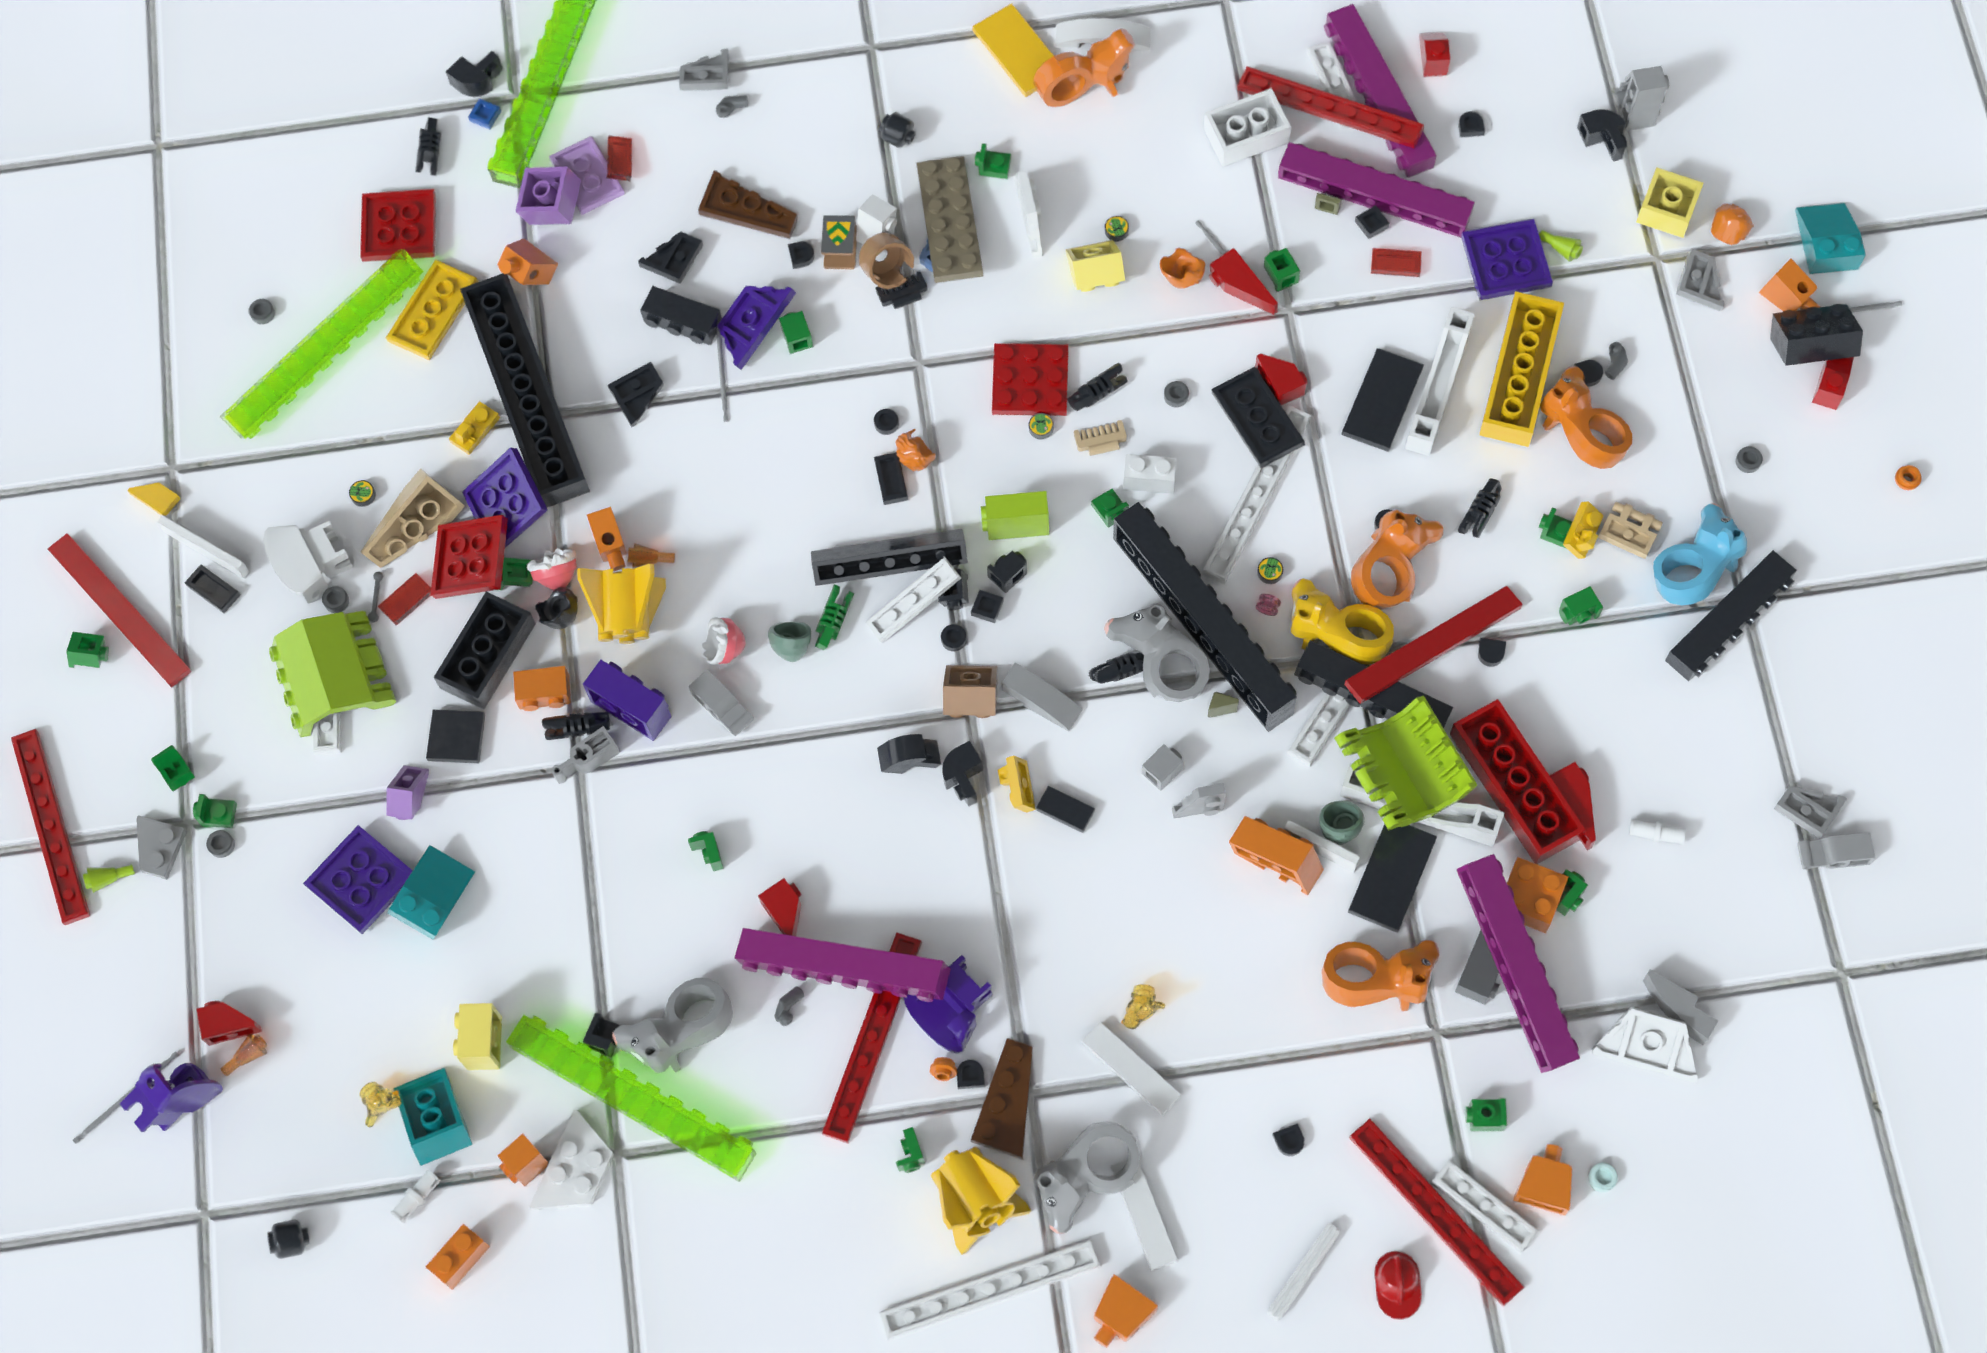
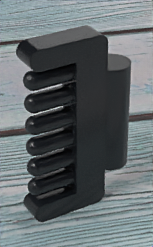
(904, 296)

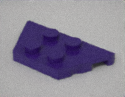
(751, 319)

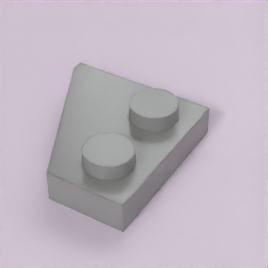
(158, 846)

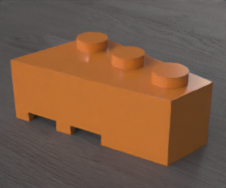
(1277, 851)

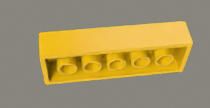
(1521, 369)

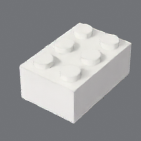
(1247, 127)

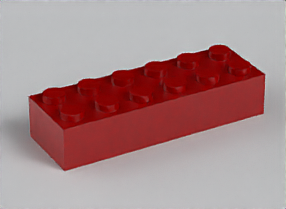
(1517, 781)

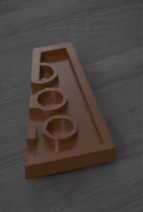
(736, 205)
(1004, 1110)

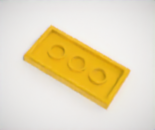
(1013, 46)
(431, 310)

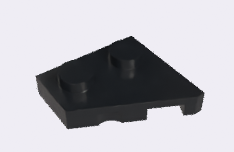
(636, 391)

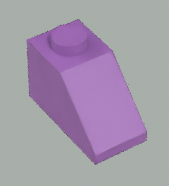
(406, 792)

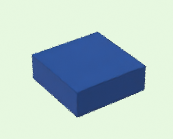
(484, 113)

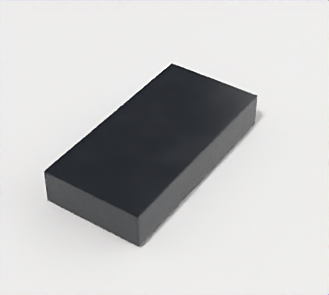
(891, 478)
(212, 588)
(1065, 809)

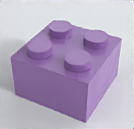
(548, 195)

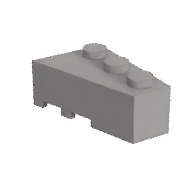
(1642, 97)

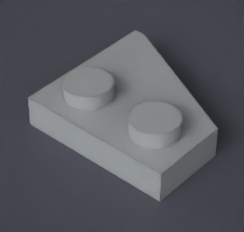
(705, 73)
(1700, 280)
(1203, 800)
(1809, 809)

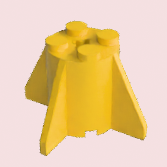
(622, 601)
(975, 1196)

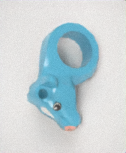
(1714, 548)

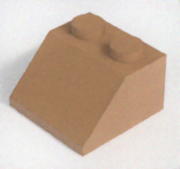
(970, 691)

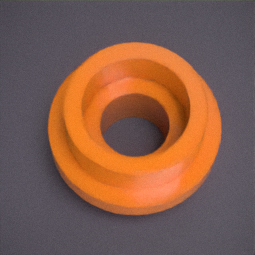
(1911, 472)
(943, 1069)

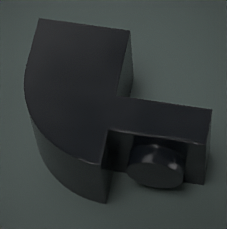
(472, 79)
(1604, 127)
(906, 752)
(958, 767)

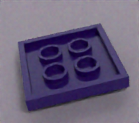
(1506, 259)
(506, 491)
(359, 879)

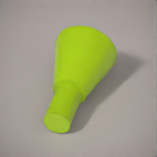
(1568, 247)
(100, 877)

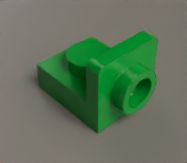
(992, 163)
(1109, 506)
(1554, 528)
(516, 573)
(214, 812)
(710, 852)
(910, 1146)

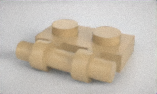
(1629, 535)

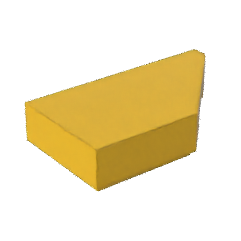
(155, 497)

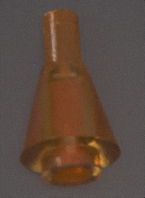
(643, 555)
(250, 1050)

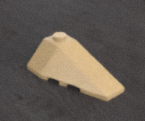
(411, 518)

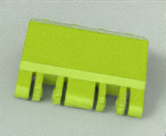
(328, 668)
(1408, 765)

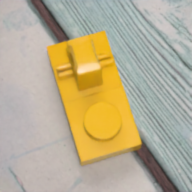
(474, 428)
(1583, 530)
(1017, 776)

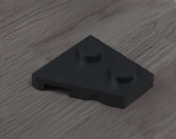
(673, 257)

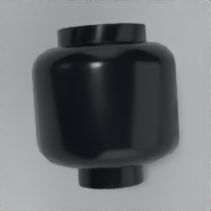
(897, 130)
(287, 1239)

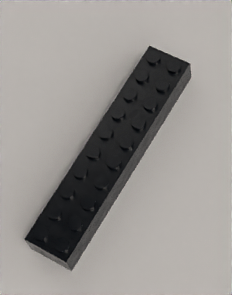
(524, 390)
(1204, 616)

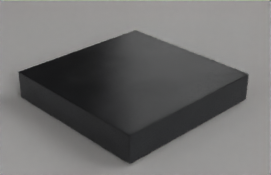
(455, 736)

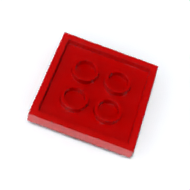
(397, 223)
(1030, 379)
(469, 557)

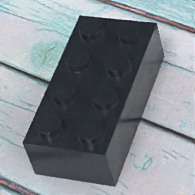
(484, 650)

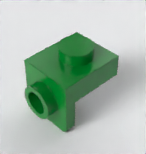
(172, 768)
(1573, 898)

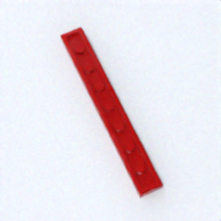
(1333, 107)
(119, 610)
(1433, 644)
(50, 827)
(866, 1053)
(1436, 1212)

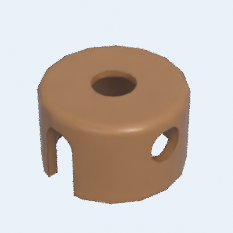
(885, 272)

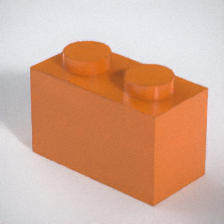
(542, 688)
(522, 1161)
(457, 1256)

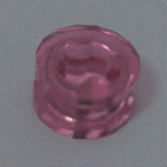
(1268, 604)

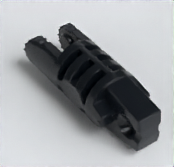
(428, 146)
(1098, 388)
(1481, 508)
(1118, 668)
(575, 724)

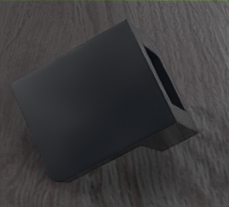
(600, 1035)

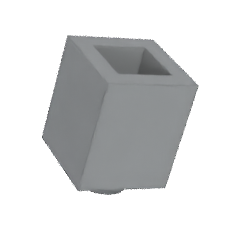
(1162, 766)

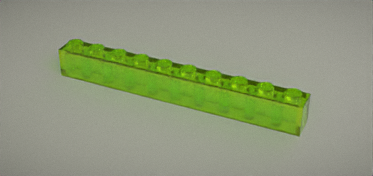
(539, 91)
(322, 344)
(631, 1097)

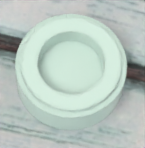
(1602, 1177)

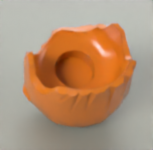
(1731, 224)
(1182, 268)
(913, 451)

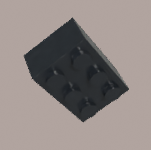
(1816, 334)

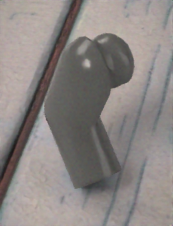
(729, 104)
(1618, 359)
(785, 1002)

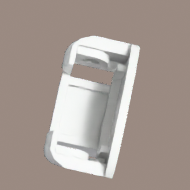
(305, 558)

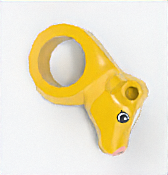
(1318, 618)

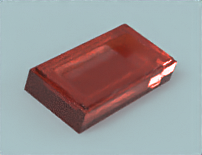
(619, 158)
(1396, 262)
(405, 599)

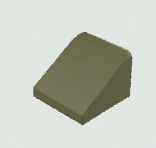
(1327, 203)
(1222, 705)

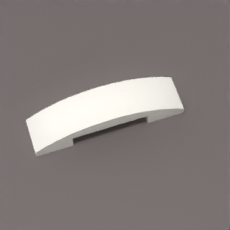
(1093, 30)

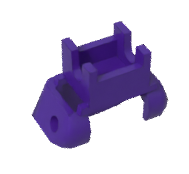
(951, 1020)
(162, 1103)

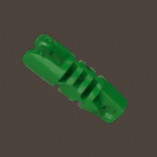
(832, 618)

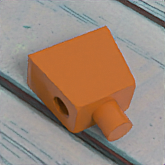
(527, 263)
(1790, 288)
(605, 532)
(1546, 1182)
(1121, 1312)

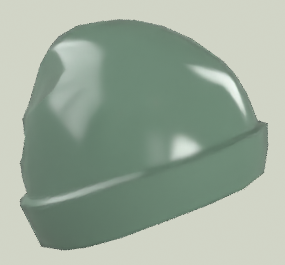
(790, 639)
(1341, 821)

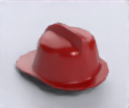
(1397, 1285)

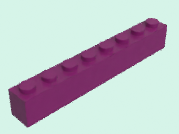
(1376, 83)
(1372, 187)
(1518, 963)
(842, 964)

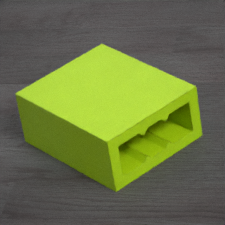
(1015, 515)

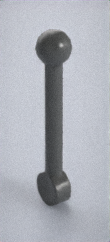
(373, 616)

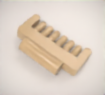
(1102, 443)

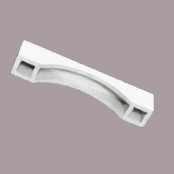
(1440, 381)
(1462, 819)

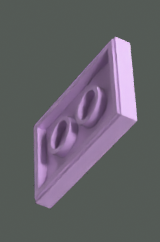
(591, 168)

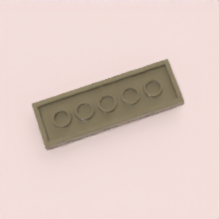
(949, 219)

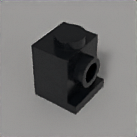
(1008, 570)
(955, 602)

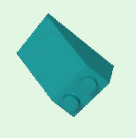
(1830, 238)
(431, 892)
(432, 1117)

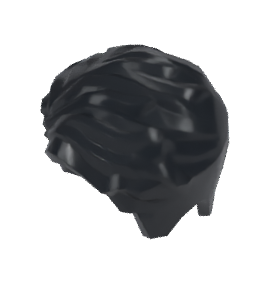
(559, 609)

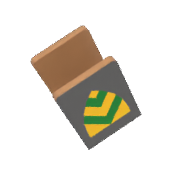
(839, 241)

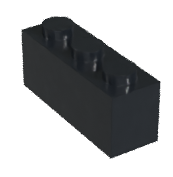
(680, 315)

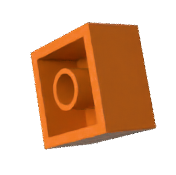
(1536, 892)

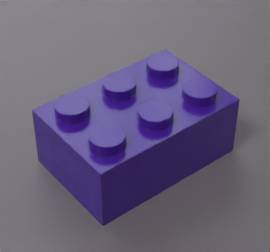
(627, 699)

